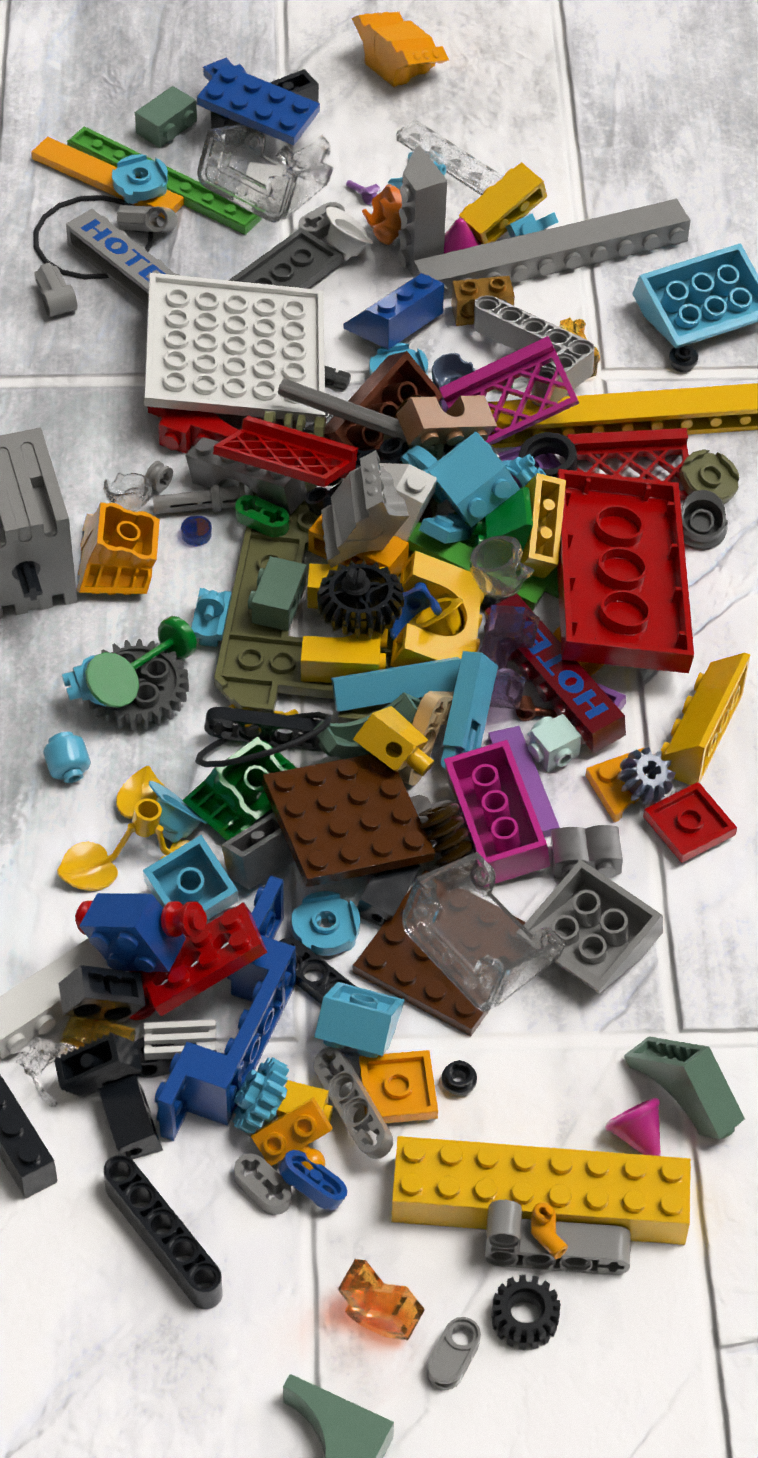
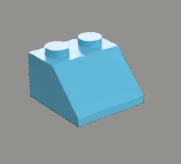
(473, 479)
(358, 1019)

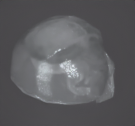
(316, 151)

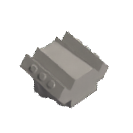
(362, 512)

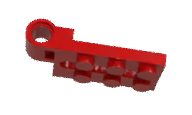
(213, 966)

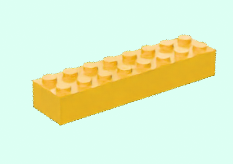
(457, 1180)

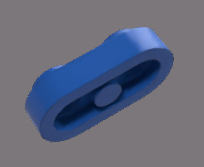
(318, 1184)

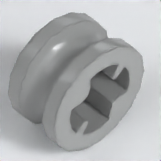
(159, 476)

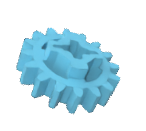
(260, 1095)

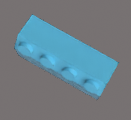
(700, 296)

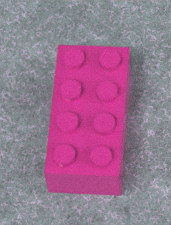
(497, 810)

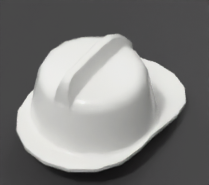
(346, 233)

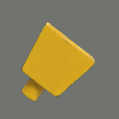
(394, 741)

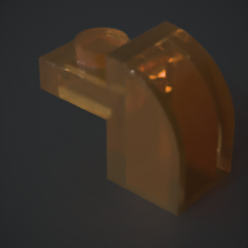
(379, 1306)

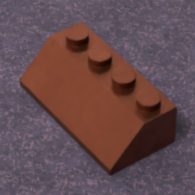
(383, 392)

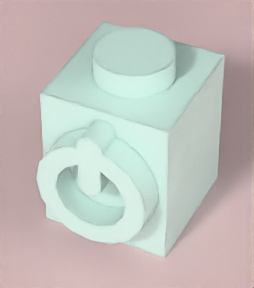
(554, 742)

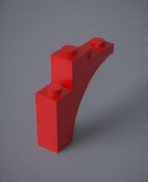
(185, 428)

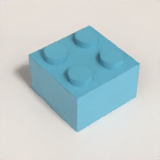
(192, 875)

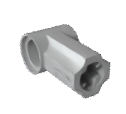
(145, 218)
(56, 295)

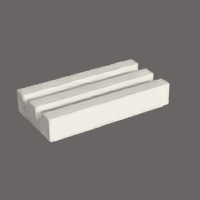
(178, 1034)

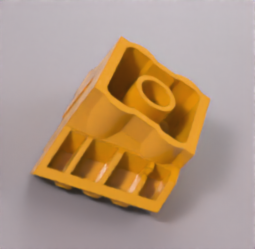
(396, 47)
(117, 551)

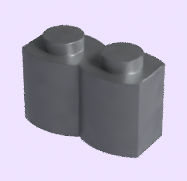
(594, 845)

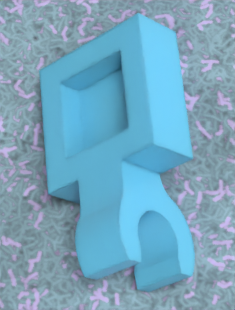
(529, 224)

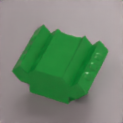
(234, 794)

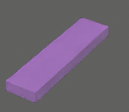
(529, 776)

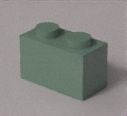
(166, 116)
(278, 593)

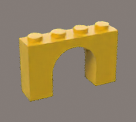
(443, 580)
(337, 656)

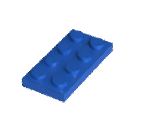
(258, 104)

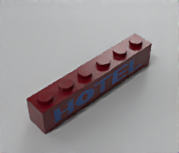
(567, 687)

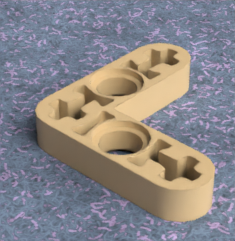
(430, 715)

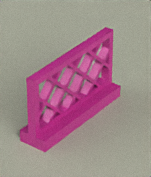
(505, 372)

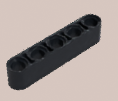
(164, 1246)

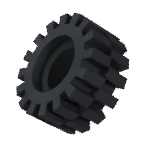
(525, 1292)

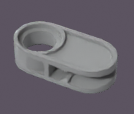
(450, 1360)

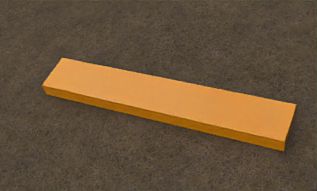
(93, 172)

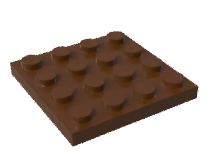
(347, 819)
(408, 973)

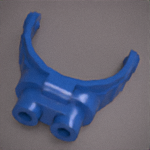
(414, 602)

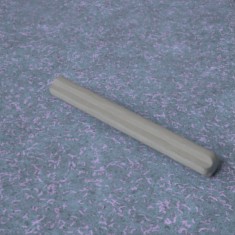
(341, 408)

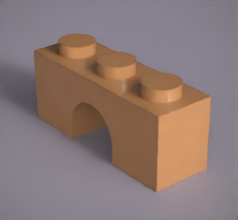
(428, 424)

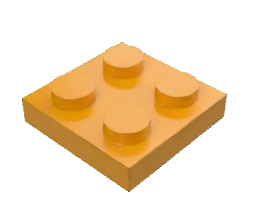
(400, 1085)

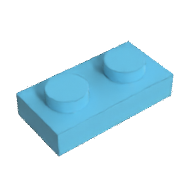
(446, 528)

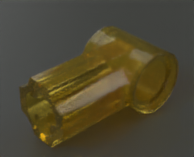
(84, 1030)

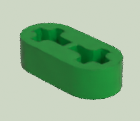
(262, 515)

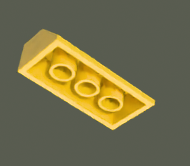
(705, 718)

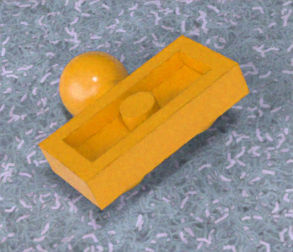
(294, 1132)

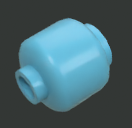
(66, 757)

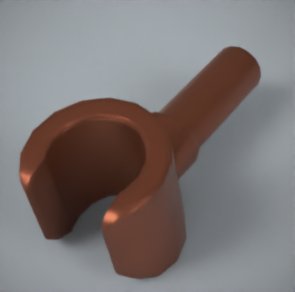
(528, 711)

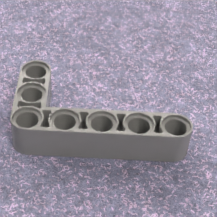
(520, 328)

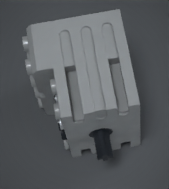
(33, 527)

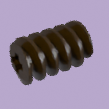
(446, 833)

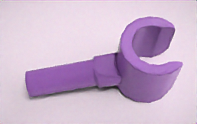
(367, 193)

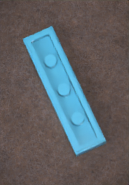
(388, 684)

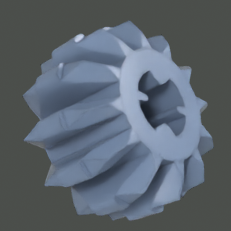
(646, 776)

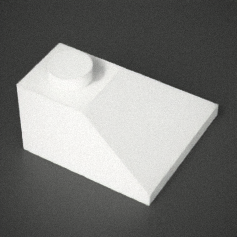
(415, 488)

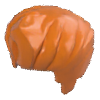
(385, 216)

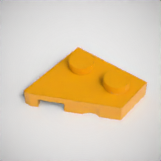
(608, 788)

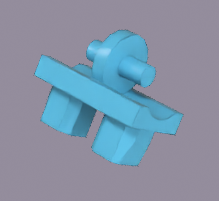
(210, 616)

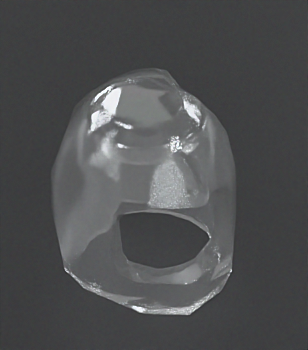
(498, 567)

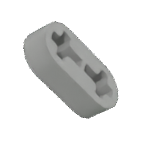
(316, 221)
(257, 1189)

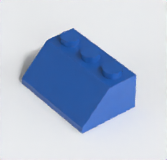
(400, 312)

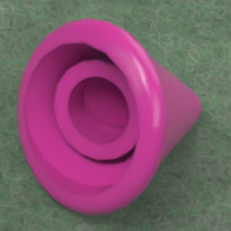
(459, 237)
(639, 1127)

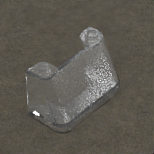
(237, 170)
(473, 933)

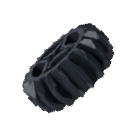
(361, 613)

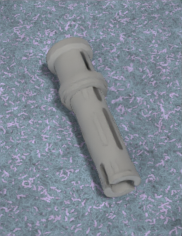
(216, 498)

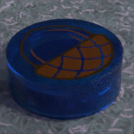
(196, 530)

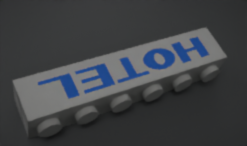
(114, 253)

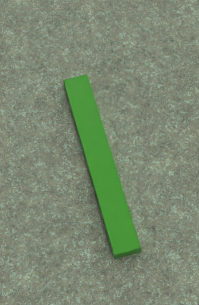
(194, 194)

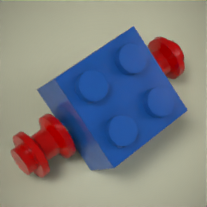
(137, 931)

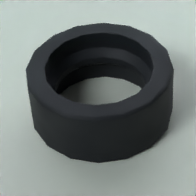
(554, 444)

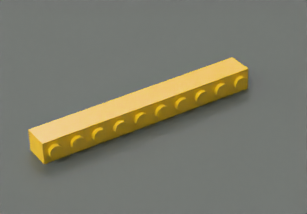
(697, 409)

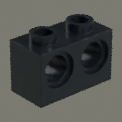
(101, 994)

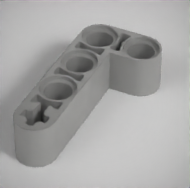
(590, 1246)

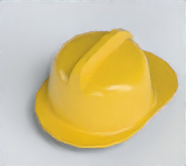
(446, 623)

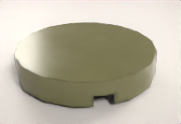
(710, 473)

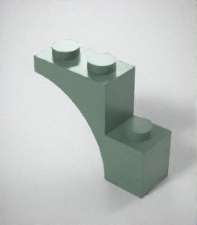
(338, 737)

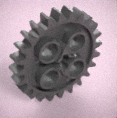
(161, 688)

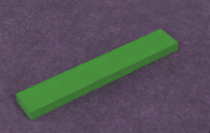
(459, 555)

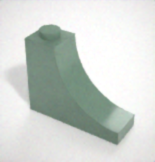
(693, 1080)
(341, 1425)

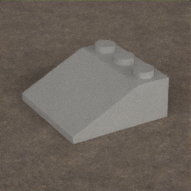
(601, 925)

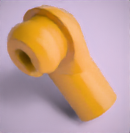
(544, 1229)

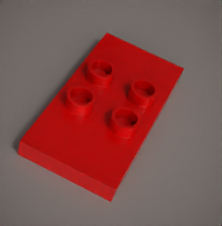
(623, 573)

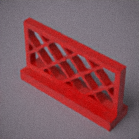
(632, 444)
(288, 452)

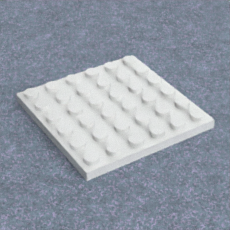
(232, 345)

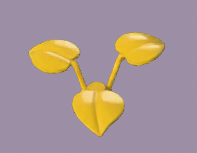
(88, 864)

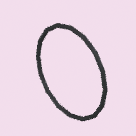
(69, 202)
(222, 763)

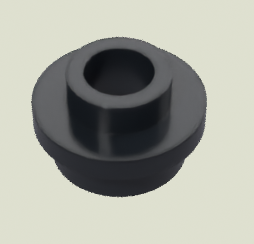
(683, 358)
(459, 1069)

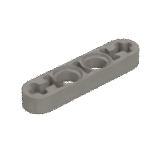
(355, 1100)

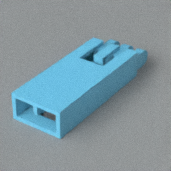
(469, 705)

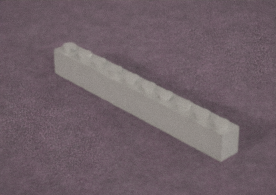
(563, 246)

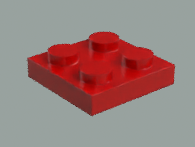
(690, 822)

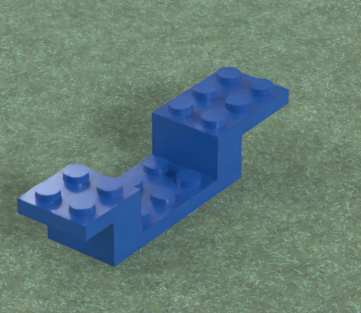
(208, 1080)

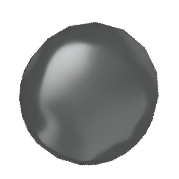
(703, 519)

